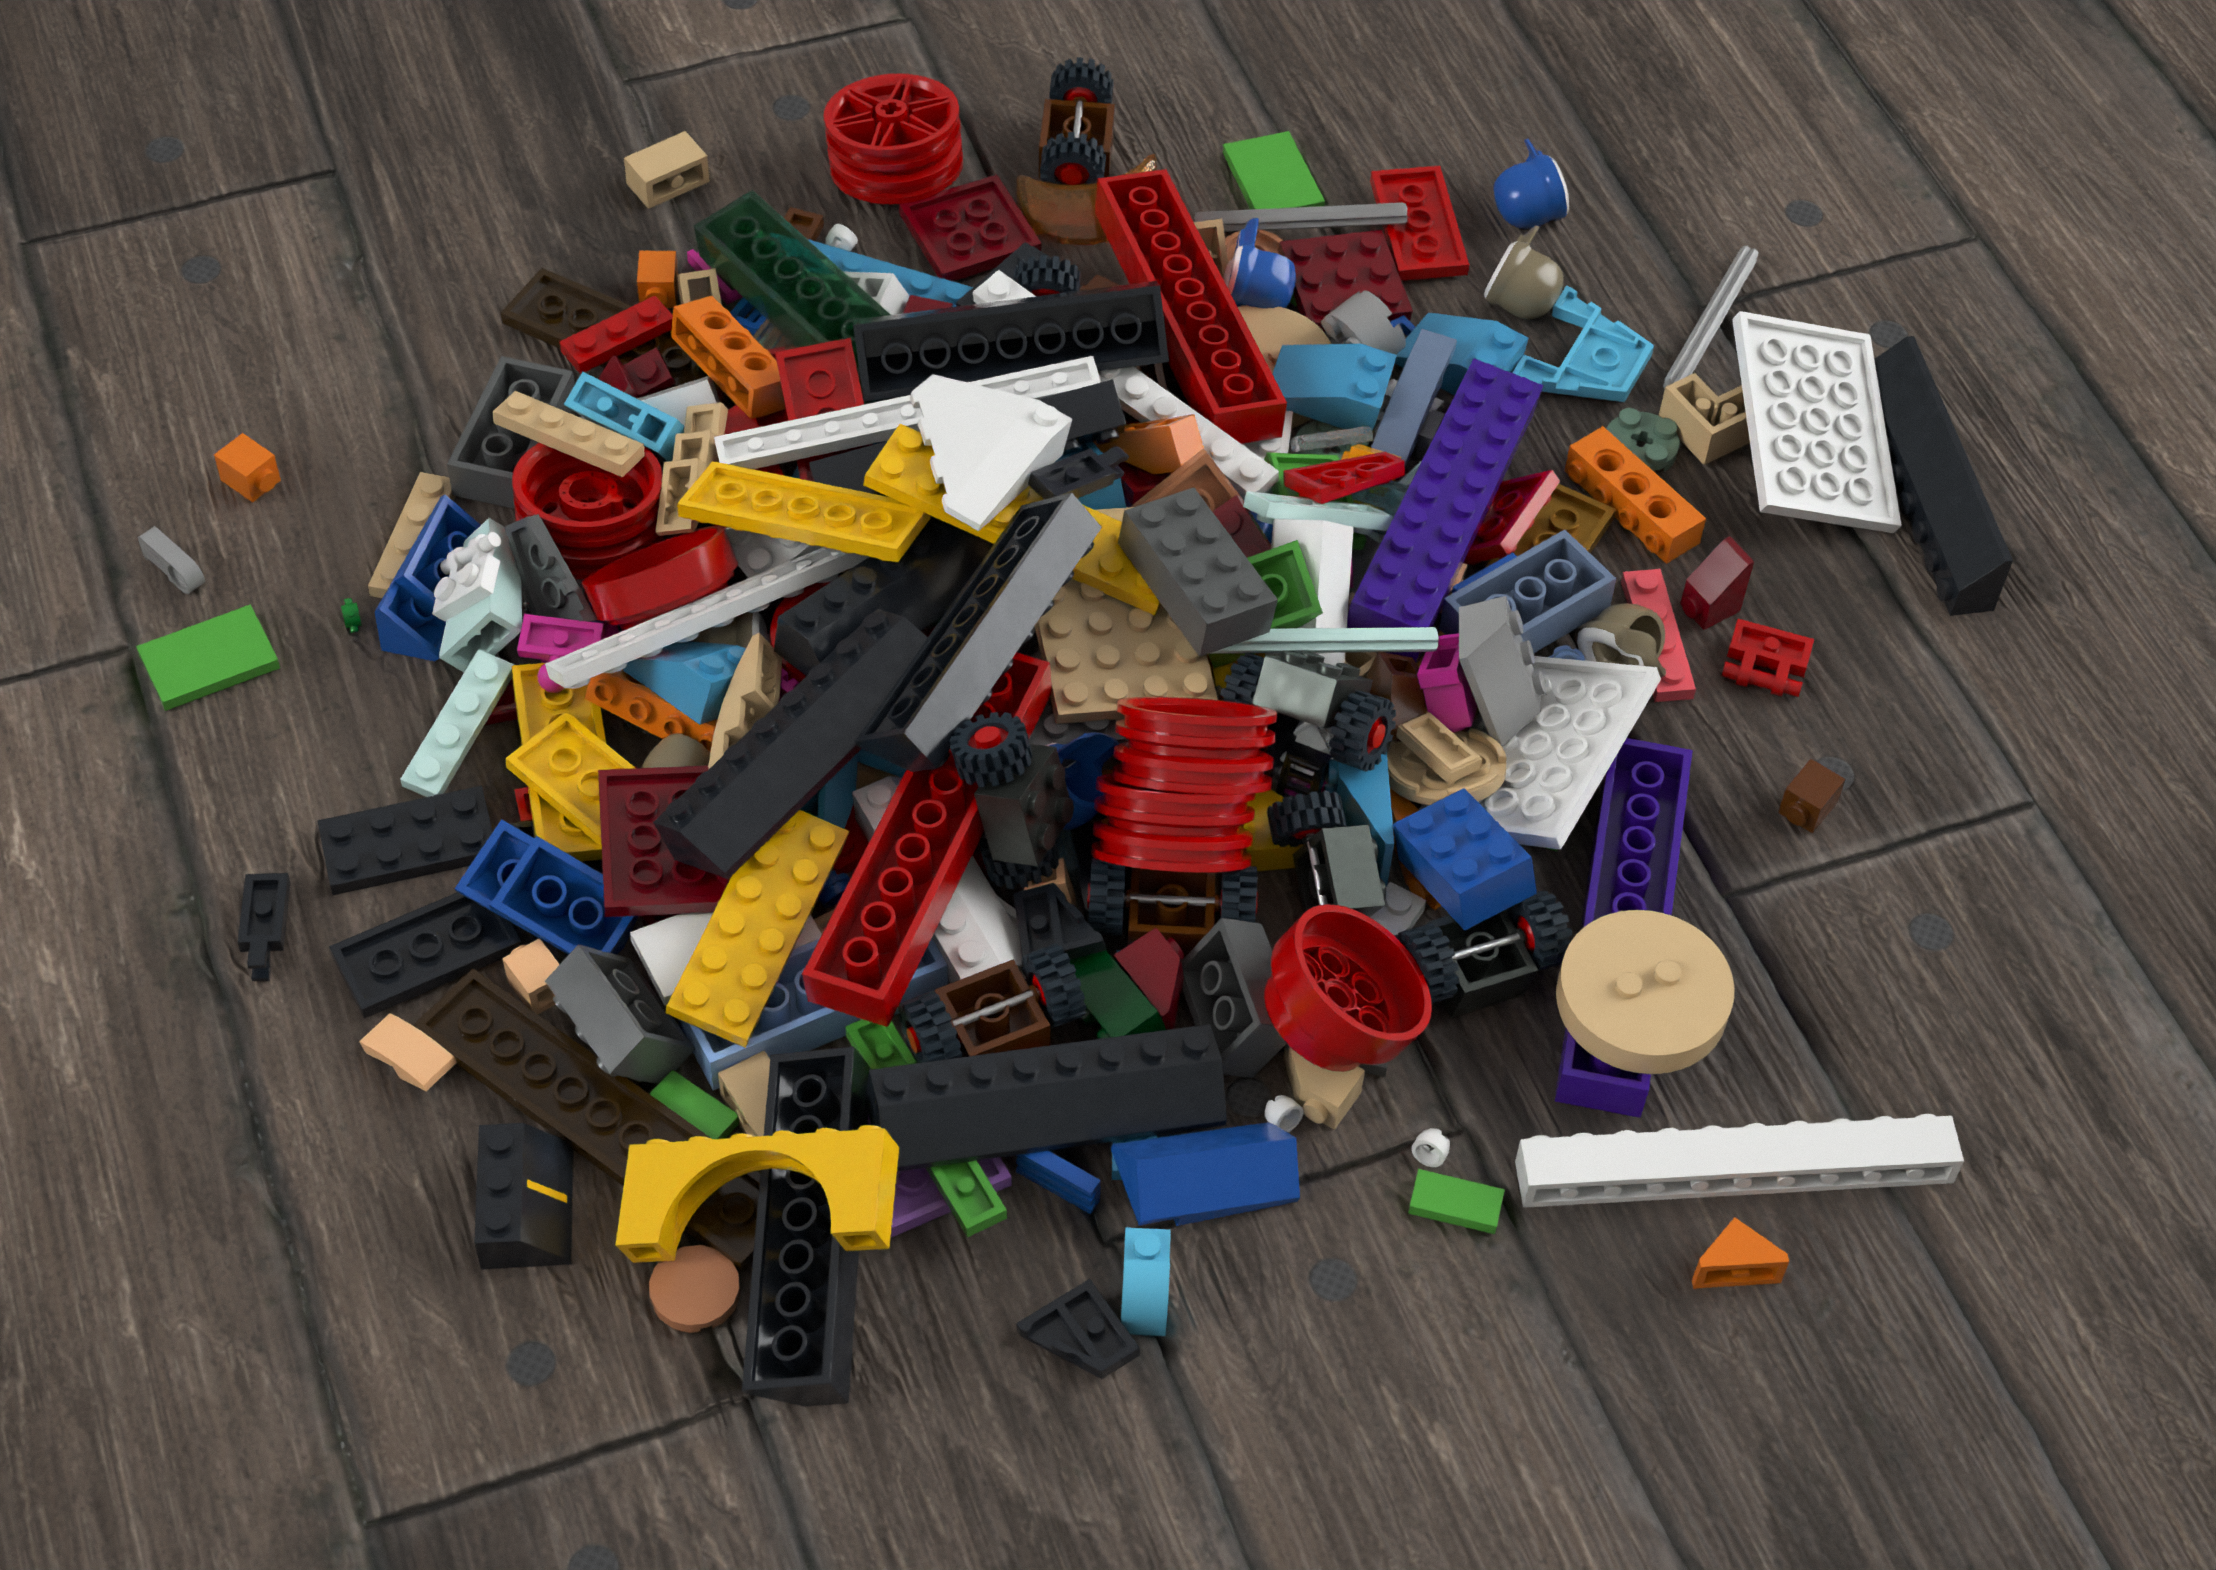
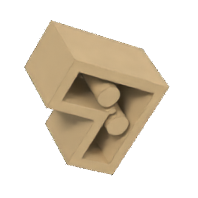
(1704, 421)

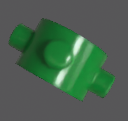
(351, 615)

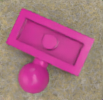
(555, 637)

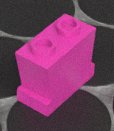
(1446, 685)

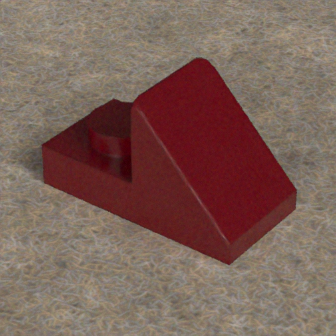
(640, 376)

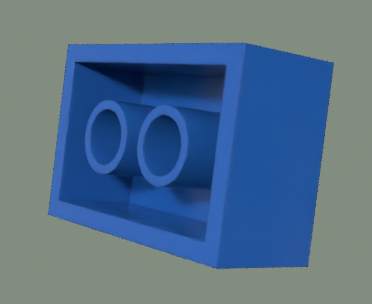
(1465, 858)

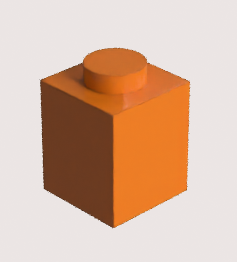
(658, 276)
(247, 467)

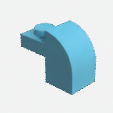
(1145, 1281)

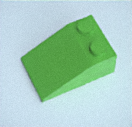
(1291, 583)

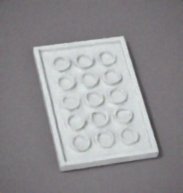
(1815, 423)
(1567, 746)

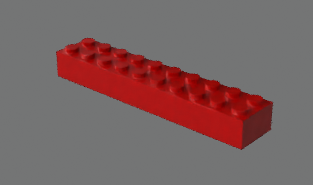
(1204, 330)
(911, 871)

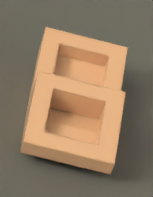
(409, 1051)

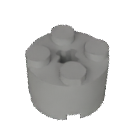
(1364, 321)

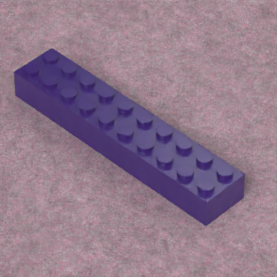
(1446, 502)
(1628, 870)

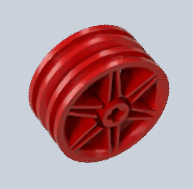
(893, 138)
(588, 509)
(1194, 745)
(1171, 829)

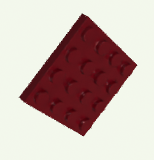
(636, 863)

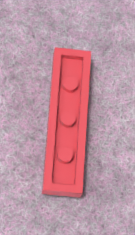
(1649, 590)

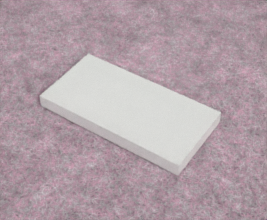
(671, 942)

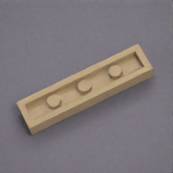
(568, 433)
(414, 515)

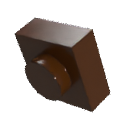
(806, 222)

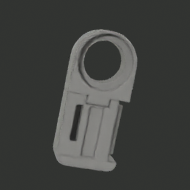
(171, 560)

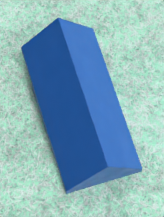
(406, 609)
(543, 892)
(1209, 1173)

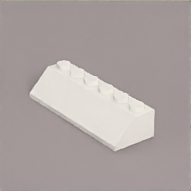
(975, 926)

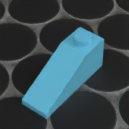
(624, 415)

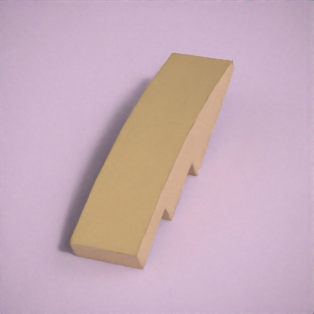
(691, 456)
(749, 697)

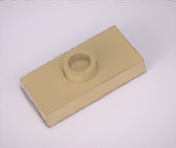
(1439, 747)

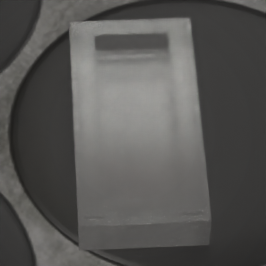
(1331, 439)

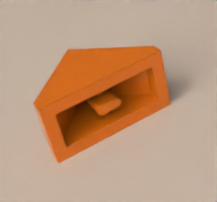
(1740, 1259)

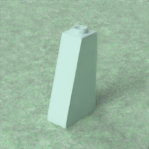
(491, 621)

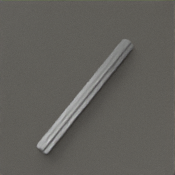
(1310, 216)
(1712, 315)

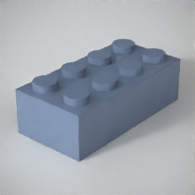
(1550, 585)

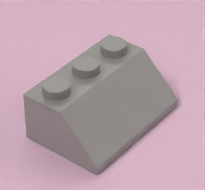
(1499, 667)

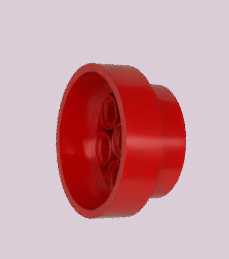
(661, 577)
(1345, 990)

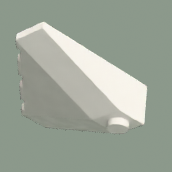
(985, 444)

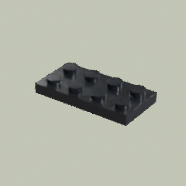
(404, 839)
(421, 951)

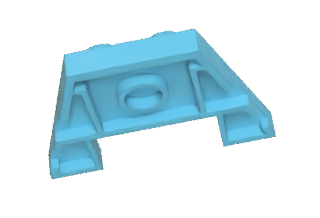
(1601, 361)

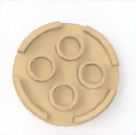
(1419, 783)

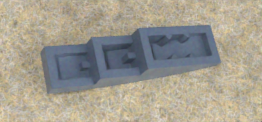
(1414, 394)

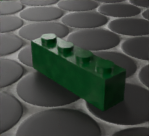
(1113, 999)

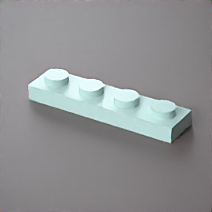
(1361, 517)
(458, 725)

